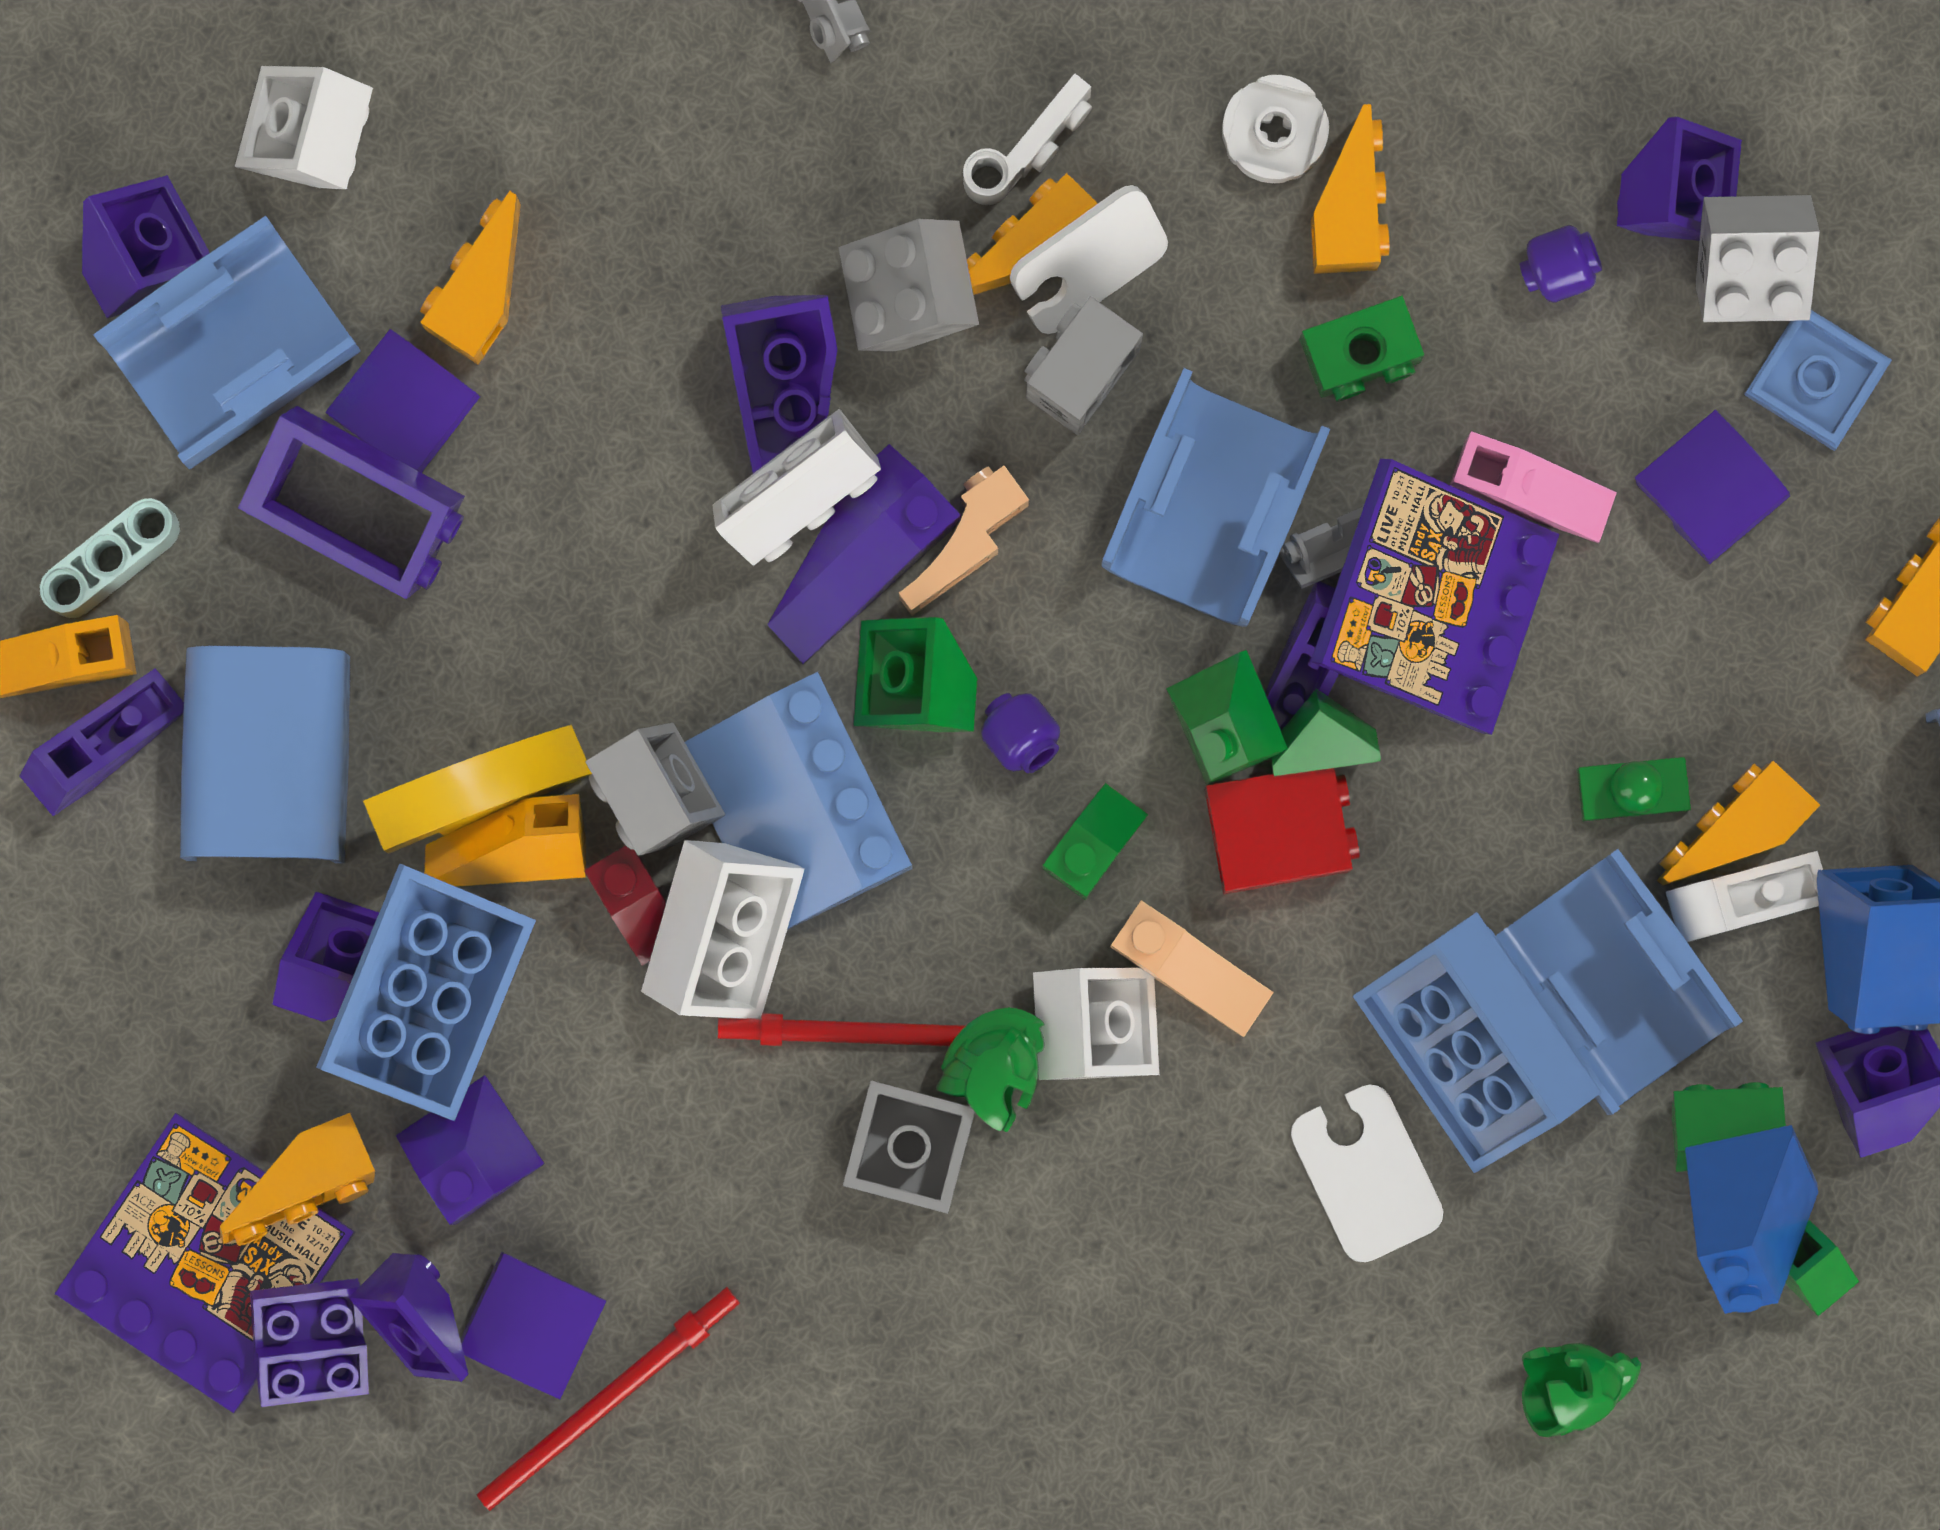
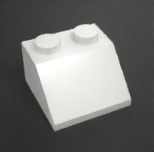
(304, 126)
(1096, 1023)

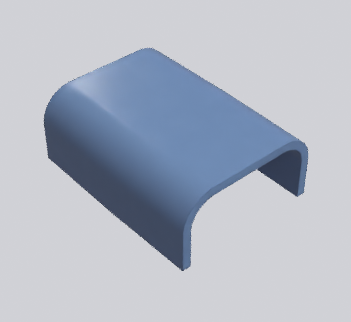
(227, 342)
(1212, 503)
(265, 752)
(1617, 979)

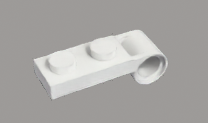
(1034, 148)
(1746, 897)

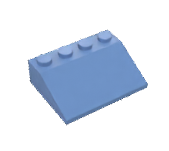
(800, 796)
(426, 993)
(1477, 1043)

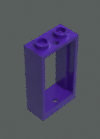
(301, 427)

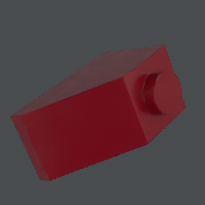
(630, 899)

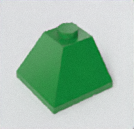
(913, 677)
(1227, 718)

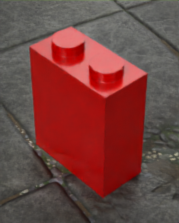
(1280, 829)

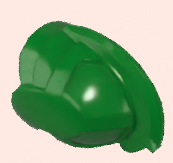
(993, 1060)
(1574, 1386)

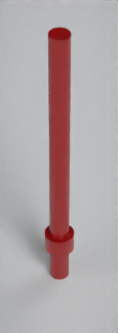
(774, 1029)
(690, 1330)

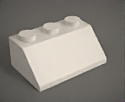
(796, 489)
(721, 931)

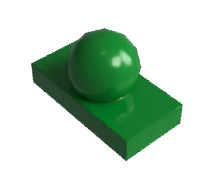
(1634, 789)

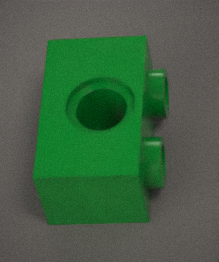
(1384, 326)

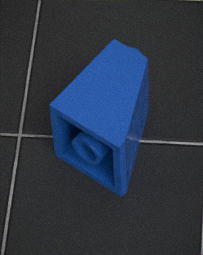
(1881, 946)
(1750, 1213)

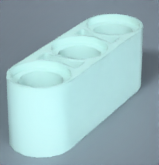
(84, 564)

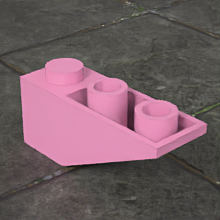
(1532, 487)

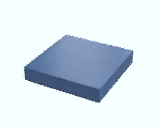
(1818, 378)

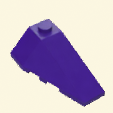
(781, 368)
(862, 553)

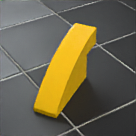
(476, 788)

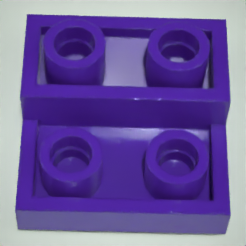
(402, 402)
(1712, 486)
(531, 1325)
(308, 1343)

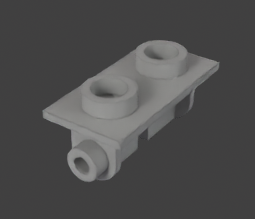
(837, 26)
(1320, 550)

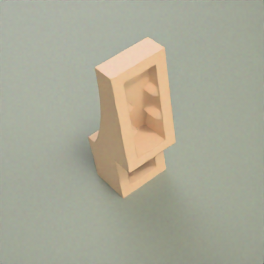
(988, 505)
(1191, 968)

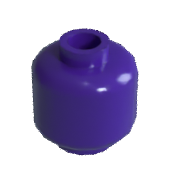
(1561, 263)
(1020, 732)

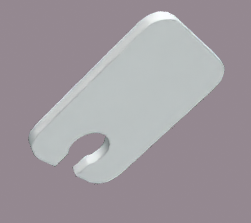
(1092, 255)
(1374, 1187)

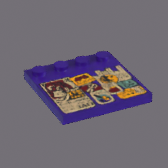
(1435, 597)
(170, 1282)

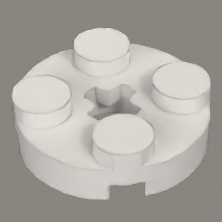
(1302, 115)

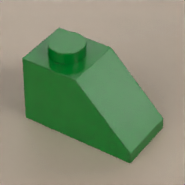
(1094, 841)
(1819, 1271)

